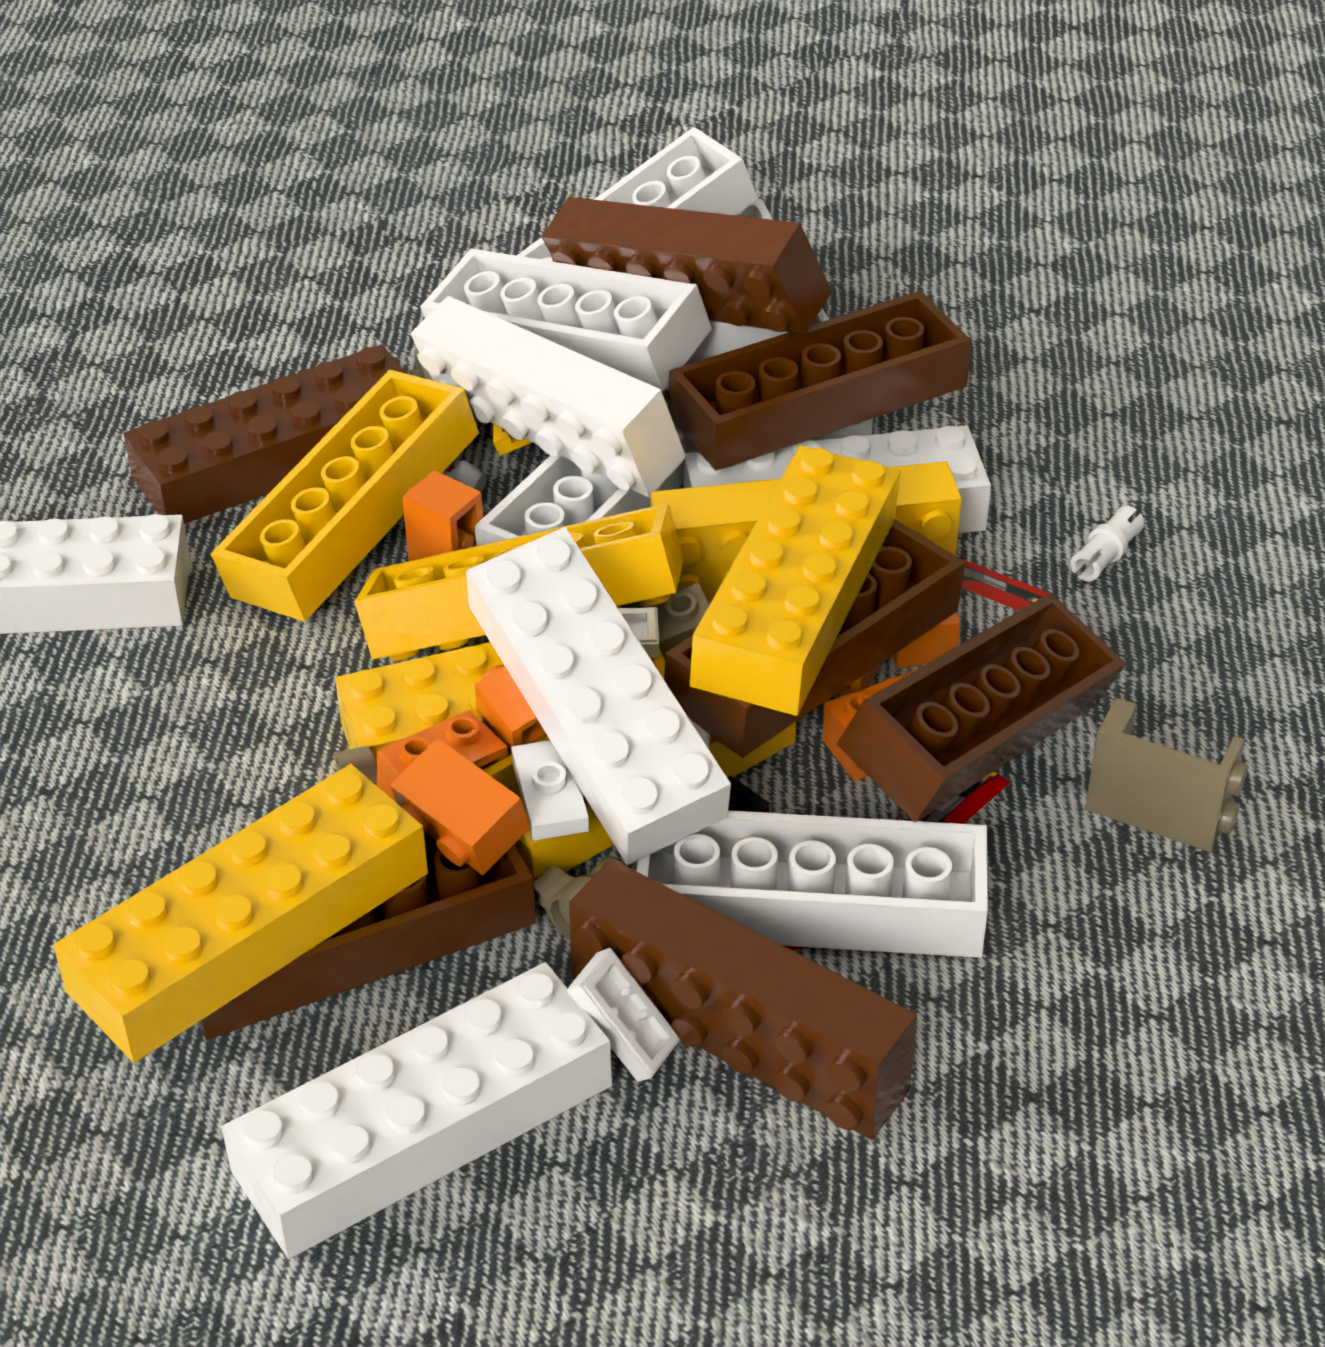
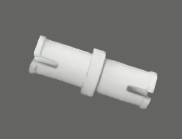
(1107, 543)

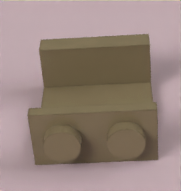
(1161, 786)

